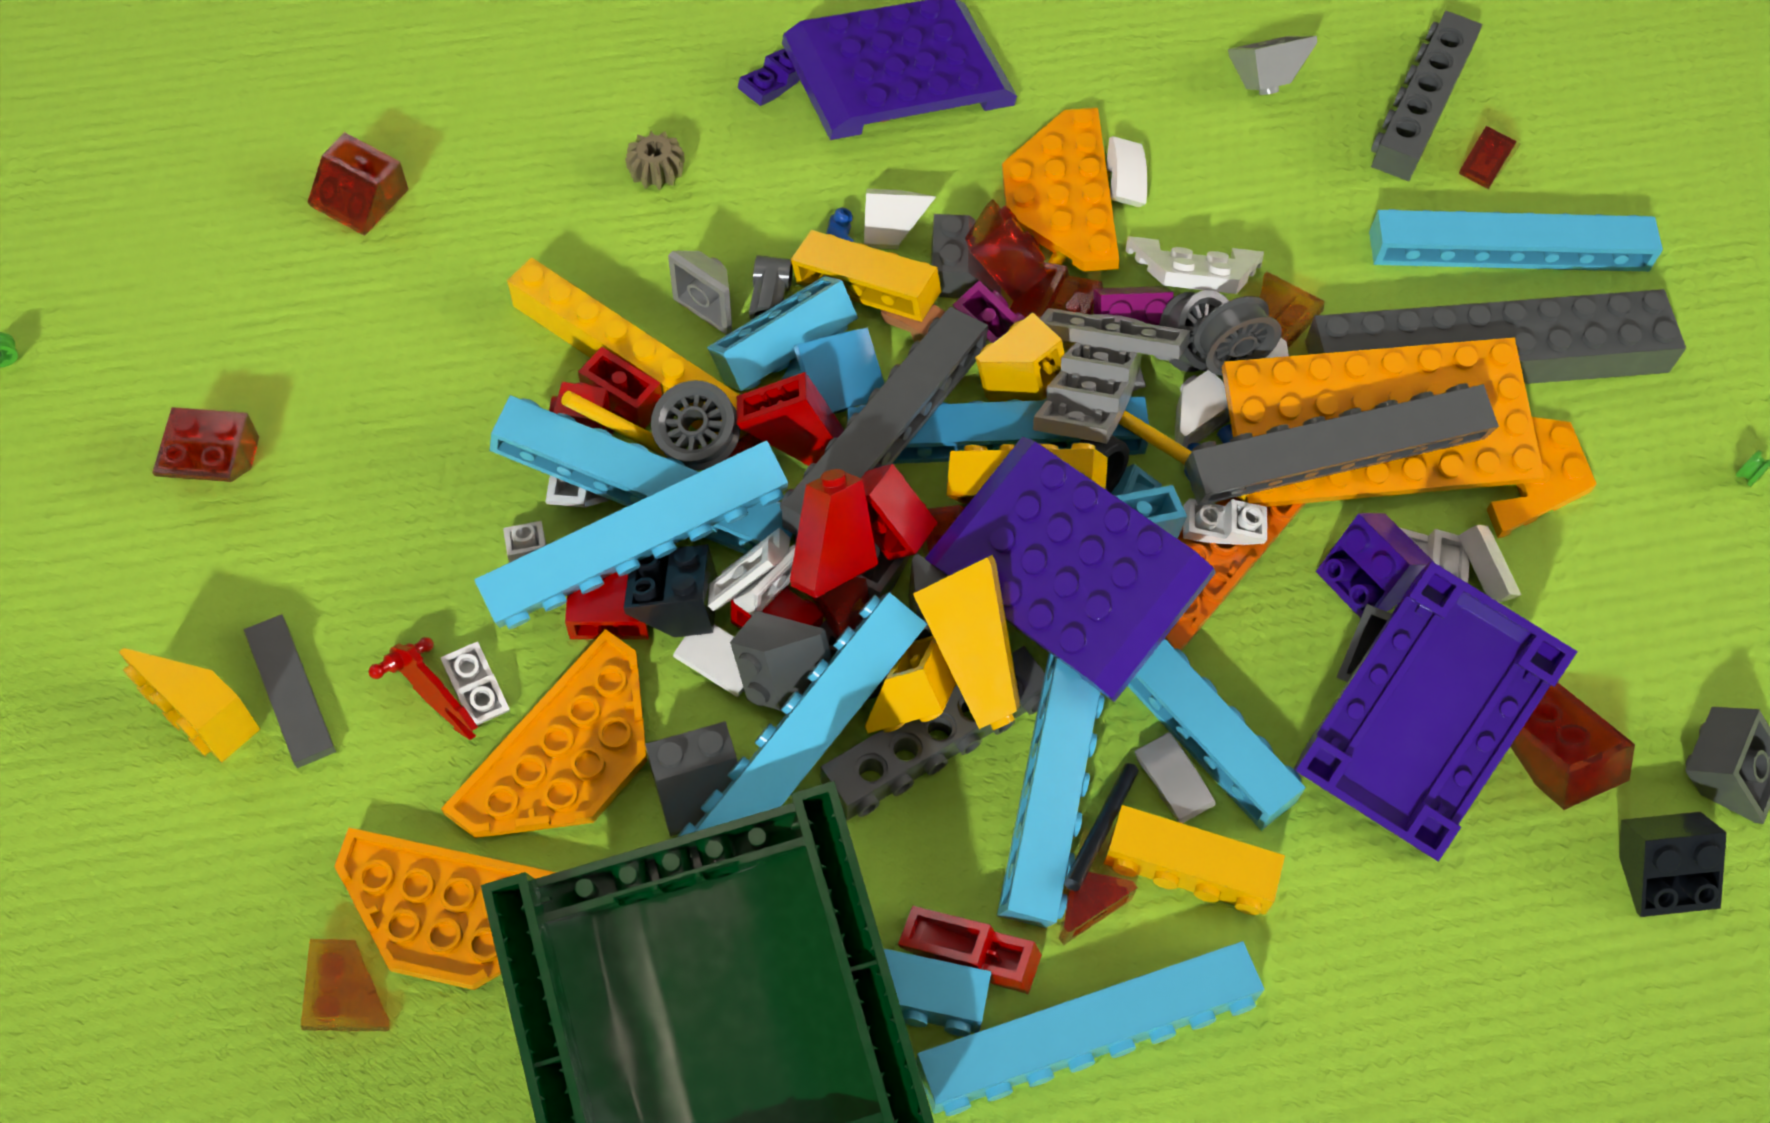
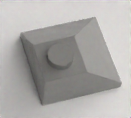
(1271, 62)
(701, 287)

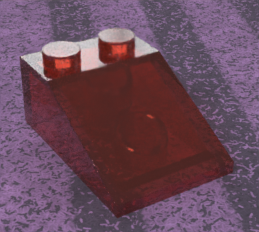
(1572, 749)

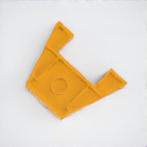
(1565, 479)

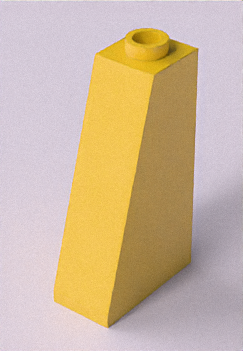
(973, 636)

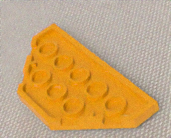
(1063, 191)
(565, 753)
(425, 905)

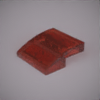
(1058, 292)

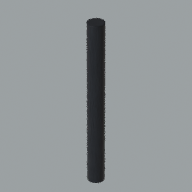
(1101, 827)

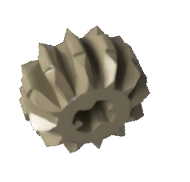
(655, 160)

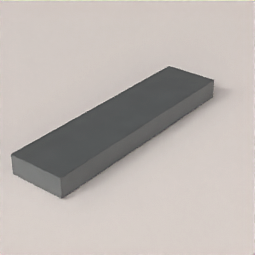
(289, 691)

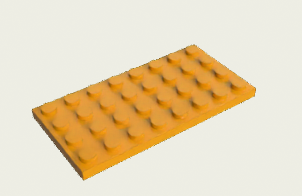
(1326, 384)

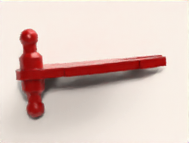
(410, 663)

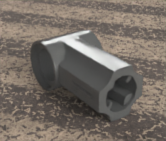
(770, 281)

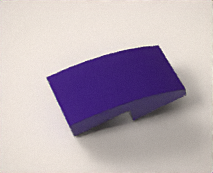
(770, 80)

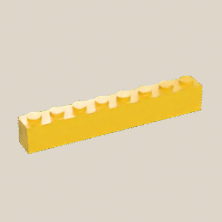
(592, 325)

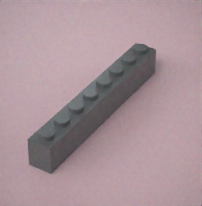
(899, 406)
(1340, 443)

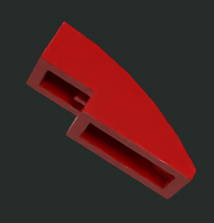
(972, 944)

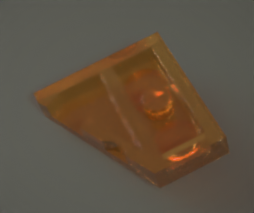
(1290, 306)
(340, 990)

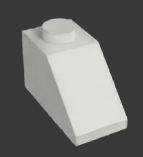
(1200, 408)

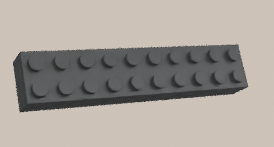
(1553, 336)

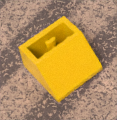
(1021, 362)
(913, 689)

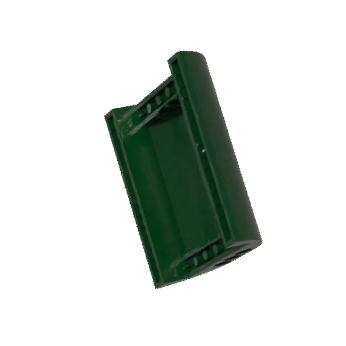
(709, 980)

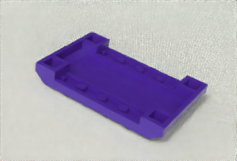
(894, 64)
(1075, 565)
(1433, 709)

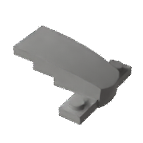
(1099, 370)

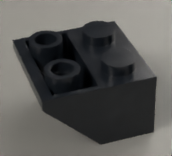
(673, 592)
(1673, 863)

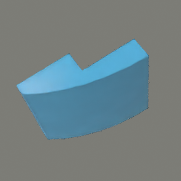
(842, 368)

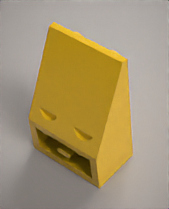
(193, 702)

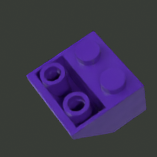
(1372, 563)

